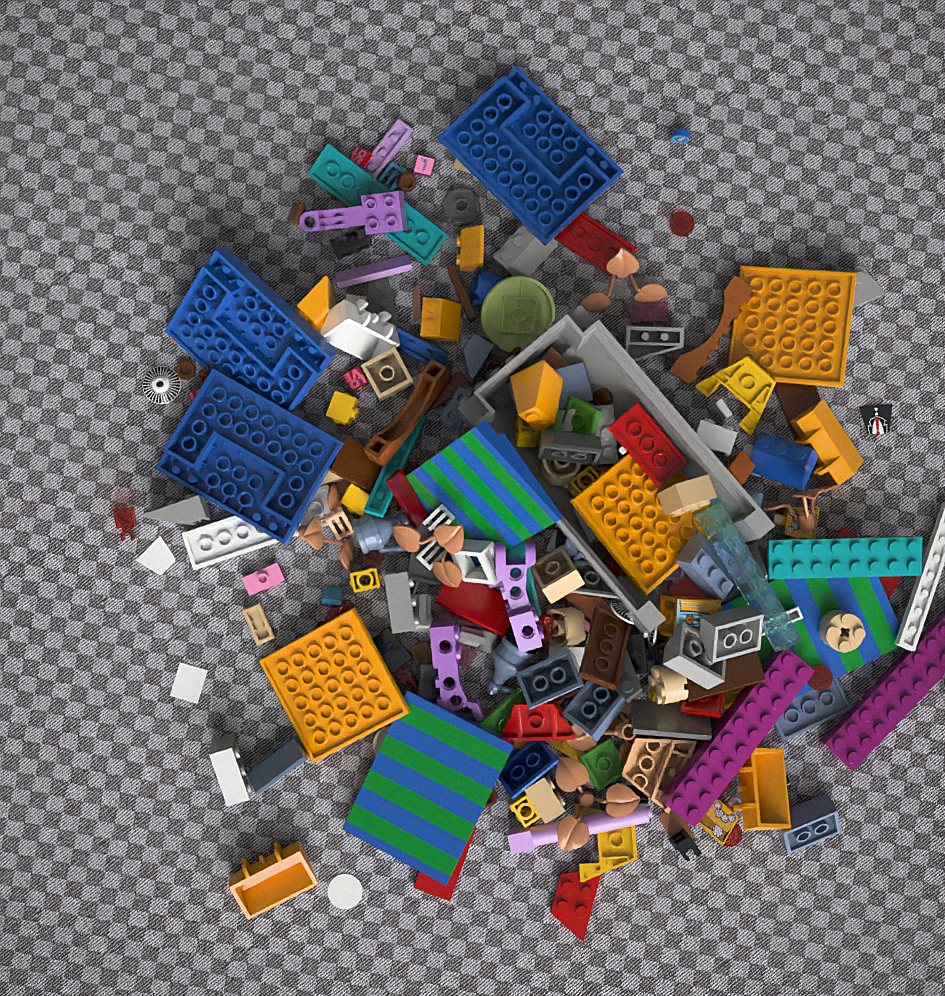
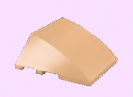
(655, 764)

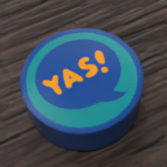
(680, 136)

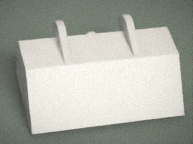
(359, 331)

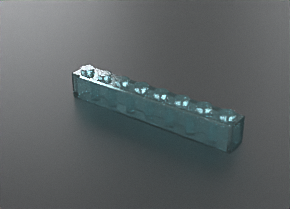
(748, 576)

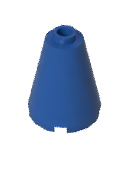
(482, 285)

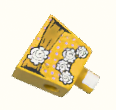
(790, 527)
(720, 819)

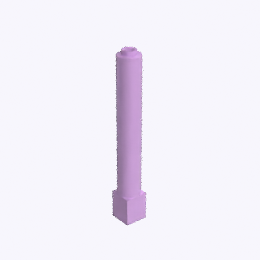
(526, 839)

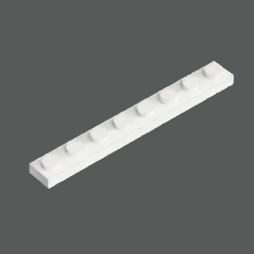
(924, 587)

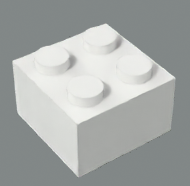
(717, 438)

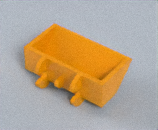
(318, 303)
(824, 434)
(764, 791)
(272, 879)

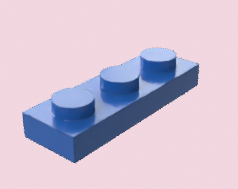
(420, 347)

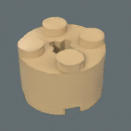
(557, 474)
(567, 627)
(851, 634)
(667, 684)

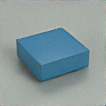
(332, 595)

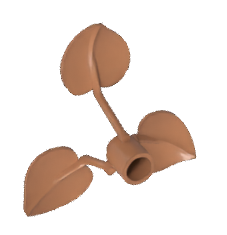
(622, 265)
(805, 517)
(313, 530)
(447, 536)
(623, 730)
(569, 776)

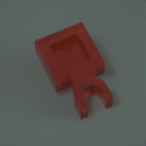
(125, 519)

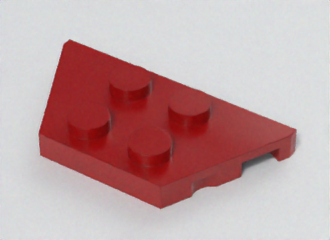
(538, 724)
(574, 901)

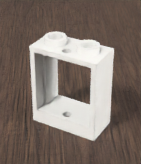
(485, 552)

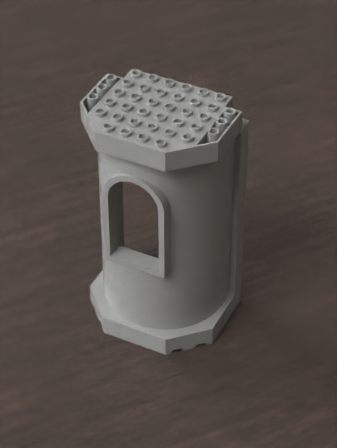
(609, 367)

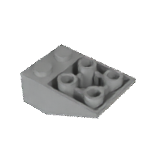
(189, 511)

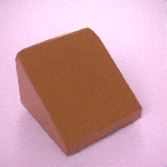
(296, 211)

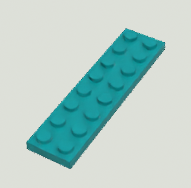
(350, 182)
(844, 557)

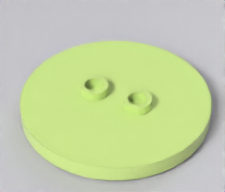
(516, 312)

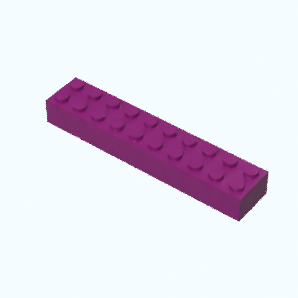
(889, 698)
(736, 736)

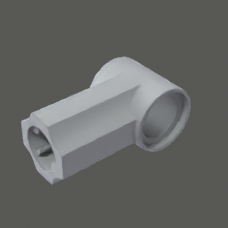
(423, 609)
(481, 639)

